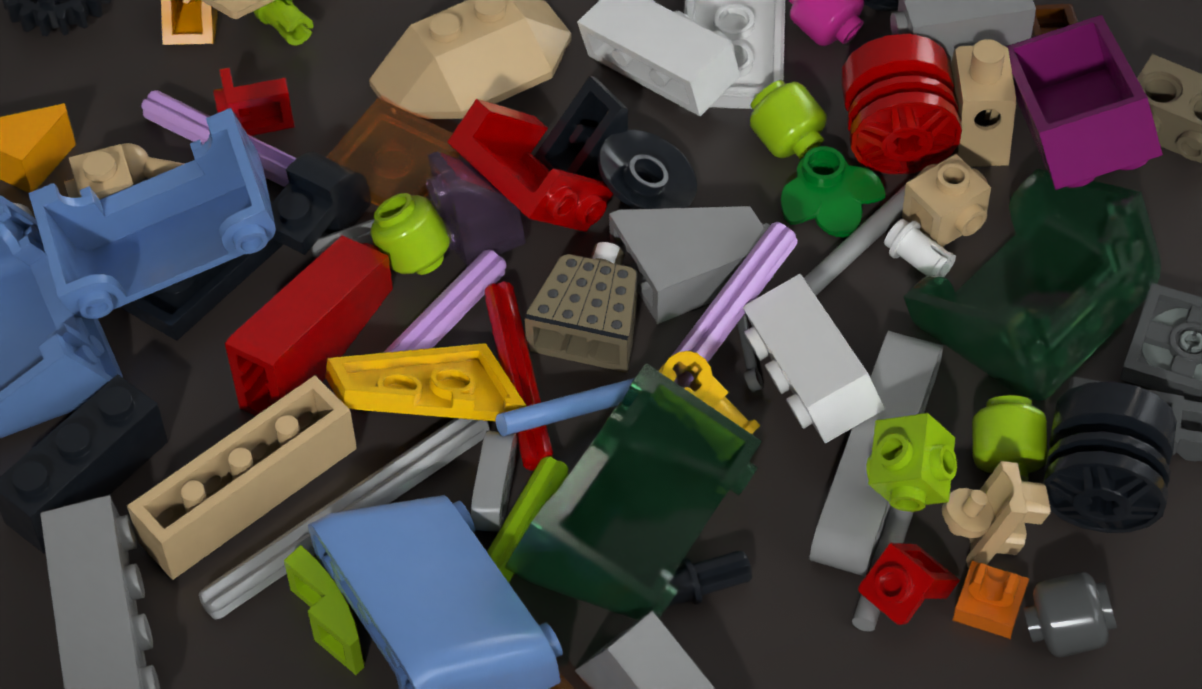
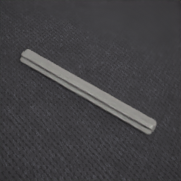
(377, 489)

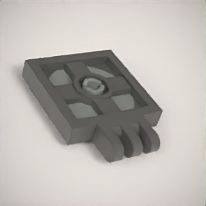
(1167, 344)

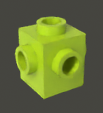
(912, 461)

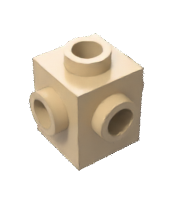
(947, 200)

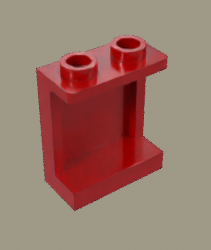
(500, 149)

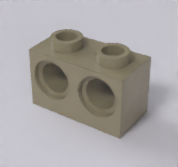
(1175, 105)

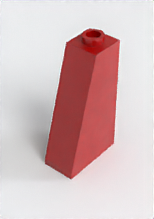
(307, 323)

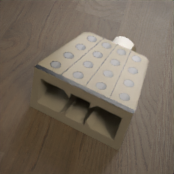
(586, 310)

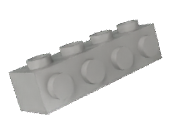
(96, 597)

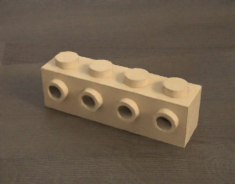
(243, 477)

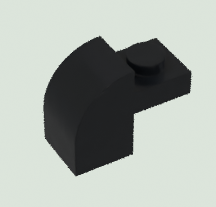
(318, 200)

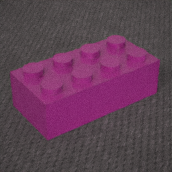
(1082, 103)

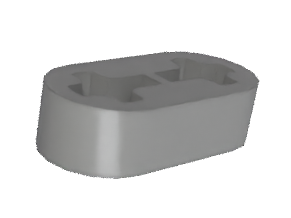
(493, 481)

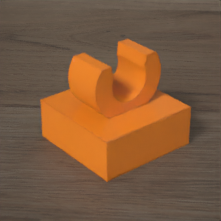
(990, 599)

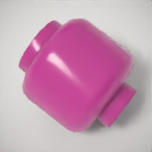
(828, 19)

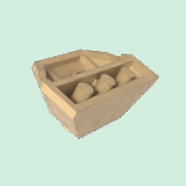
(471, 54)

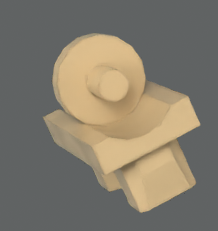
(996, 513)

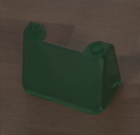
(1051, 290)
(636, 500)

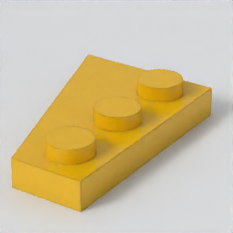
(426, 382)

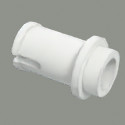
(918, 249)

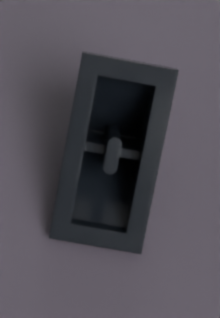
(583, 130)

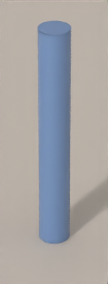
(562, 408)

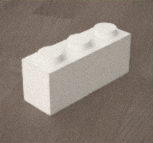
(661, 51)
(810, 360)

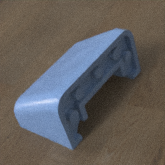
(159, 228)
(46, 352)
(434, 597)

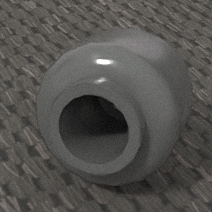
(1070, 614)

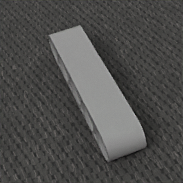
(854, 510)

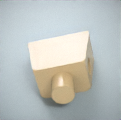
(986, 83)

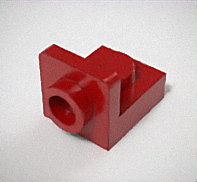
(258, 106)
(904, 579)

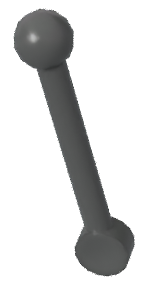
(752, 374)

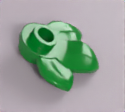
(831, 197)

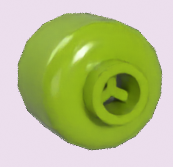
(787, 119)
(410, 234)
(1010, 432)

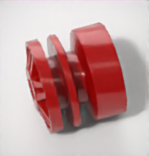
(900, 104)

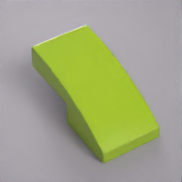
(329, 612)

